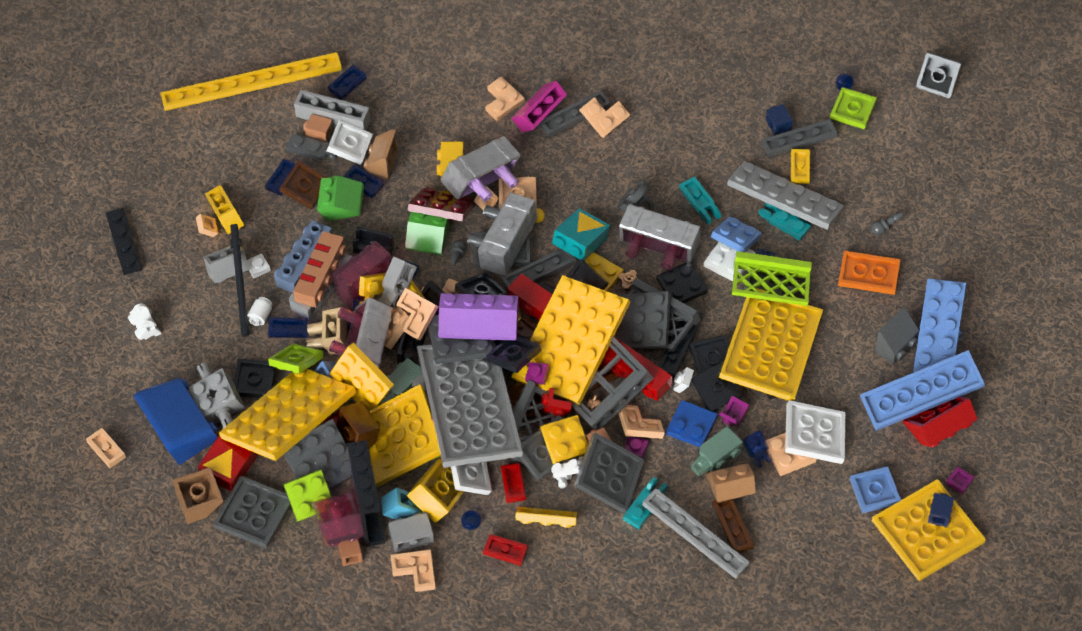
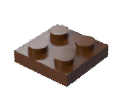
(303, 184)

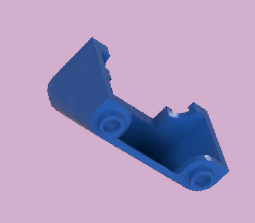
(176, 419)

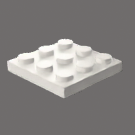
(815, 432)

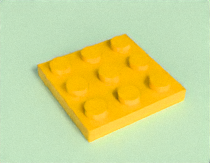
(359, 371)

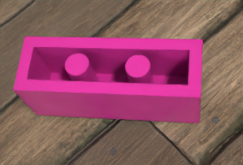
(539, 106)

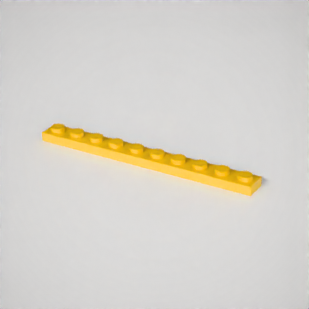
(250, 81)

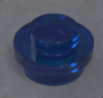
(845, 81)
(471, 520)

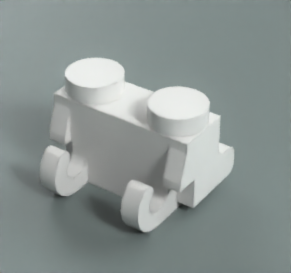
(144, 322)
(564, 471)

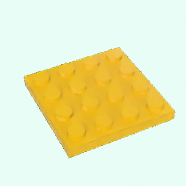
(405, 435)
(925, 545)

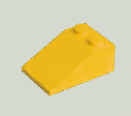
(435, 491)

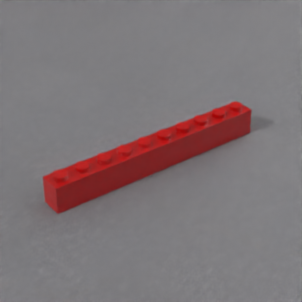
(534, 300)

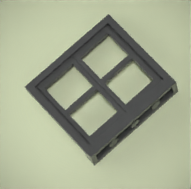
(621, 395)

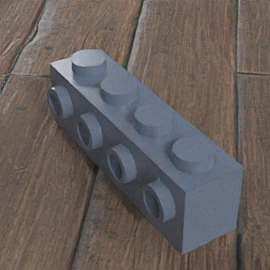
(295, 262)

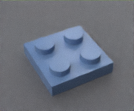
(736, 234)
(874, 489)

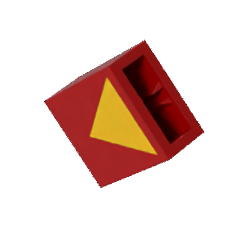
(227, 462)

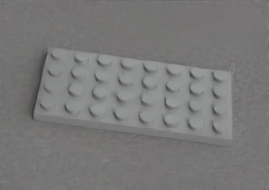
(469, 410)

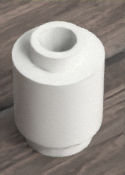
(259, 311)

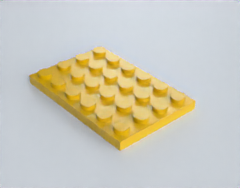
(575, 336)
(771, 346)
(287, 413)

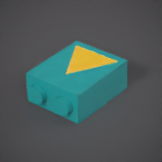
(581, 234)

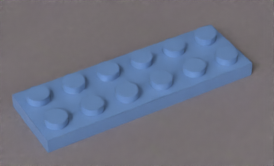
(939, 322)
(922, 390)

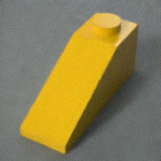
(223, 208)

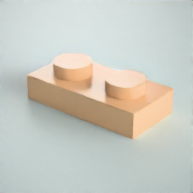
(105, 448)

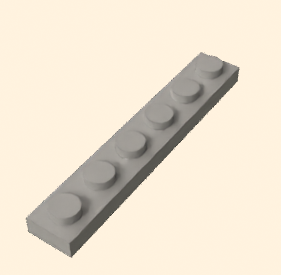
(696, 533)

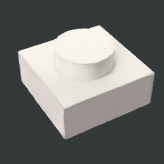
(258, 266)
(682, 379)

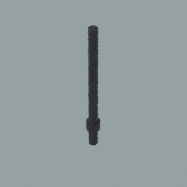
(236, 243)

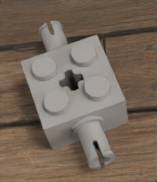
(216, 395)

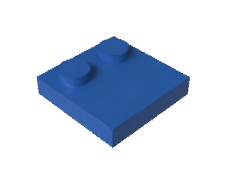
(691, 423)

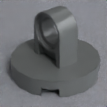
(636, 197)

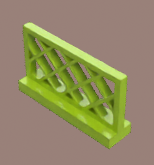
(771, 266)

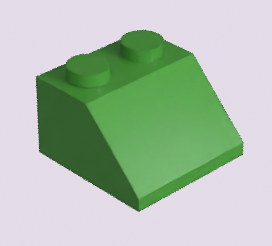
(340, 198)
(426, 233)

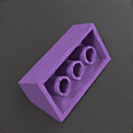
(478, 316)

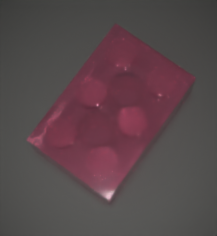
(370, 261)
(338, 519)

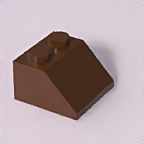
(357, 424)

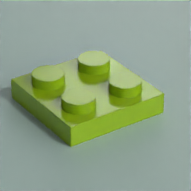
(853, 108)
(295, 358)
(304, 491)

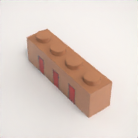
(319, 269)

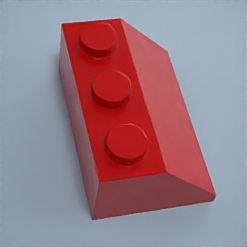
(941, 421)

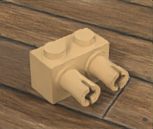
(331, 329)

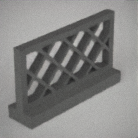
(677, 309)
(522, 406)

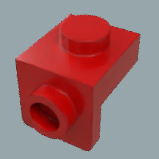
(555, 406)

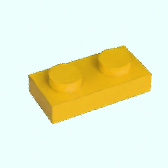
(800, 166)

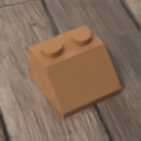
(382, 155)
(732, 482)
(197, 494)

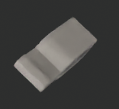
(396, 280)

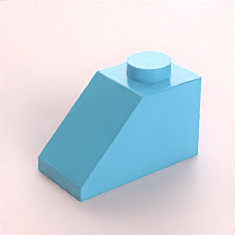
(398, 505)

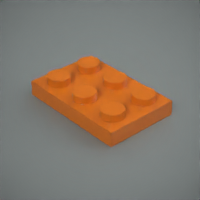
(869, 272)

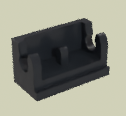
(367, 237)
(408, 348)

